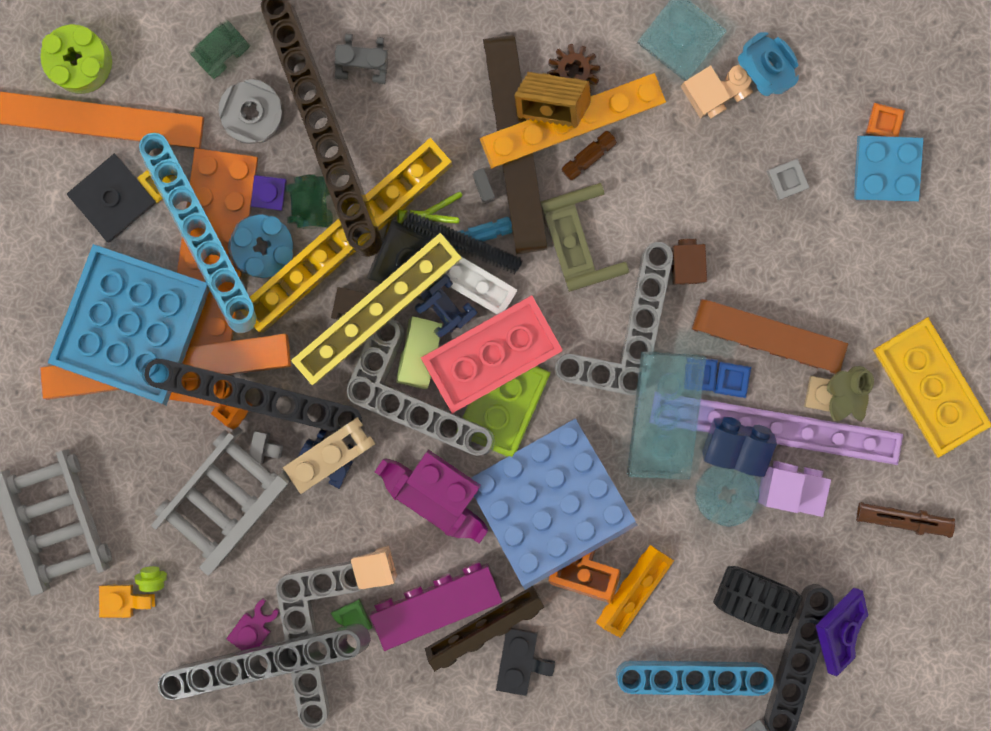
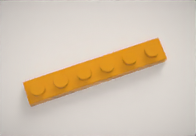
(603, 110)

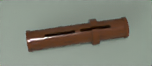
(942, 525)

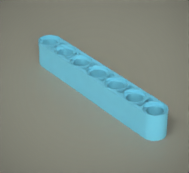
(193, 218)

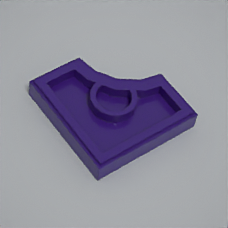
(840, 630)

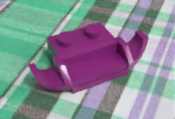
(435, 493)

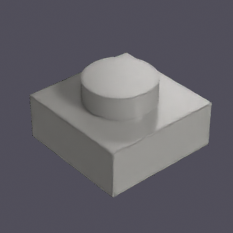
(787, 179)

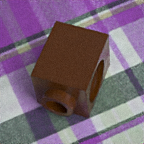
(689, 262)

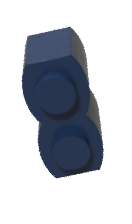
(739, 446)

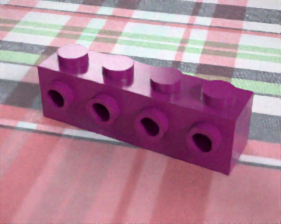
(436, 606)

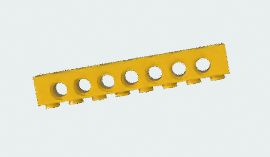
(331, 246)

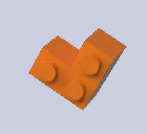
(588, 578)

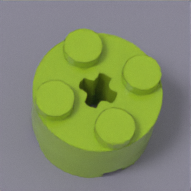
(60, 50)

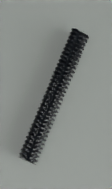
(464, 242)

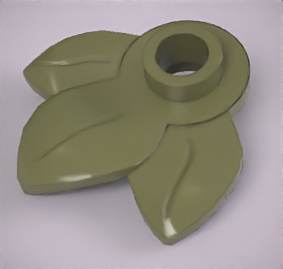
(850, 393)

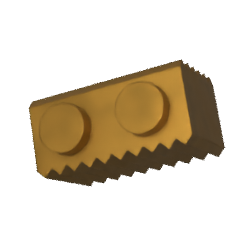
(552, 99)

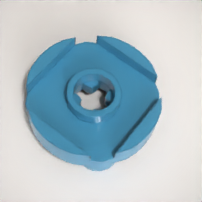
(769, 78)
(244, 238)

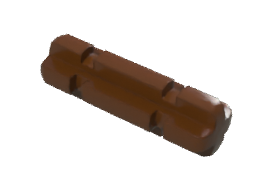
(589, 155)

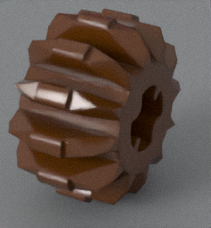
(578, 59)

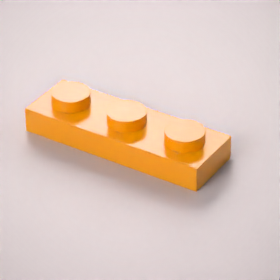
(634, 591)

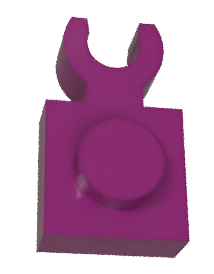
(251, 630)

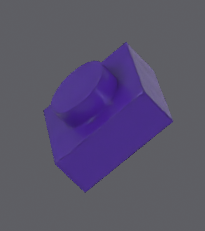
(268, 192)

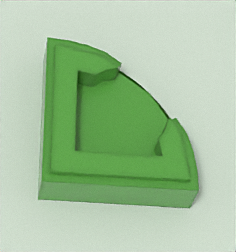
(352, 614)

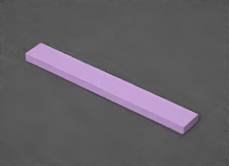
(810, 432)

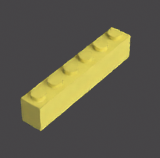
(376, 309)

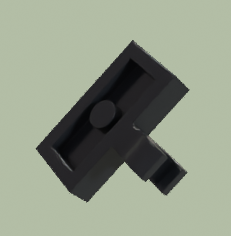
(519, 661)

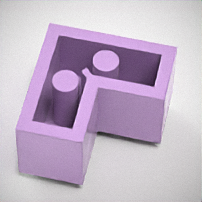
(794, 491)

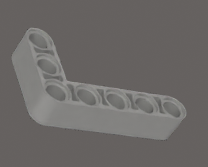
(634, 332)
(408, 403)
(301, 602)

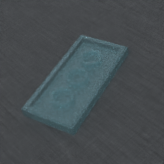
(666, 415)

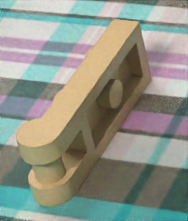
(327, 456)

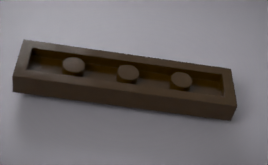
(491, 624)

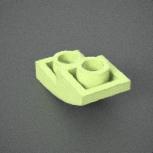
(419, 342)

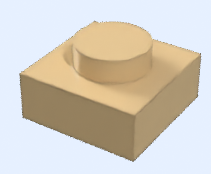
(817, 394)

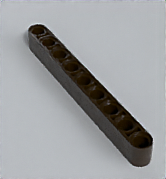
(327, 136)

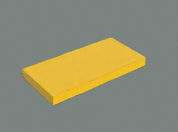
(932, 387)

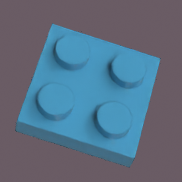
(888, 168)

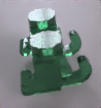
(218, 47)
(309, 202)

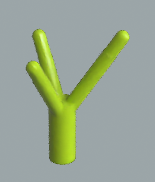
(428, 213)

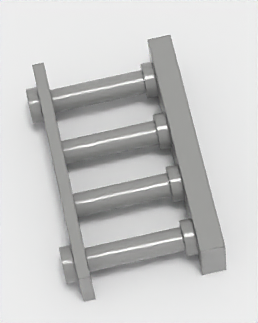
(232, 529)
(28, 545)

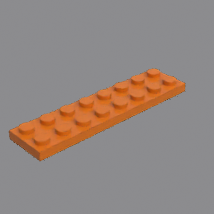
(225, 193)

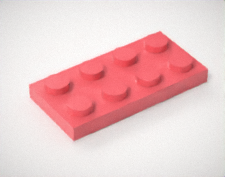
(491, 354)

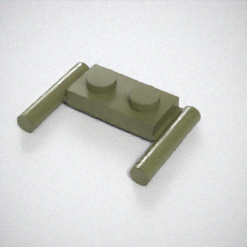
(571, 242)

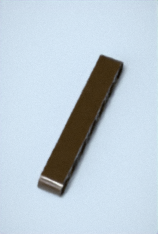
(521, 173)

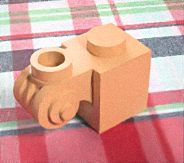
(710, 94)

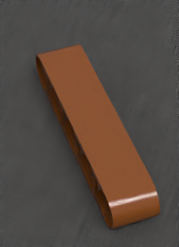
(770, 336)

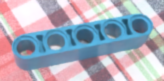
(706, 686)

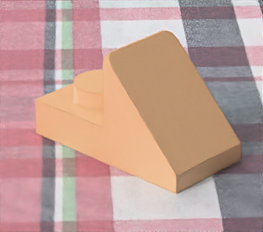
(374, 569)

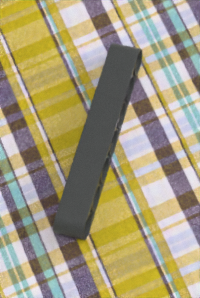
(276, 656)

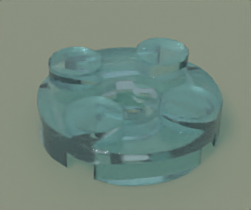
(718, 511)

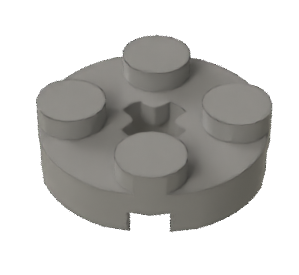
(243, 95)

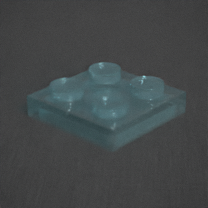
(681, 37)

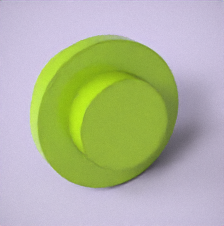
(150, 579)

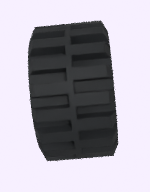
(757, 600)

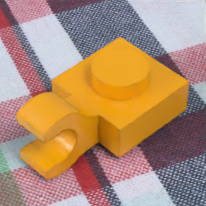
(119, 601)

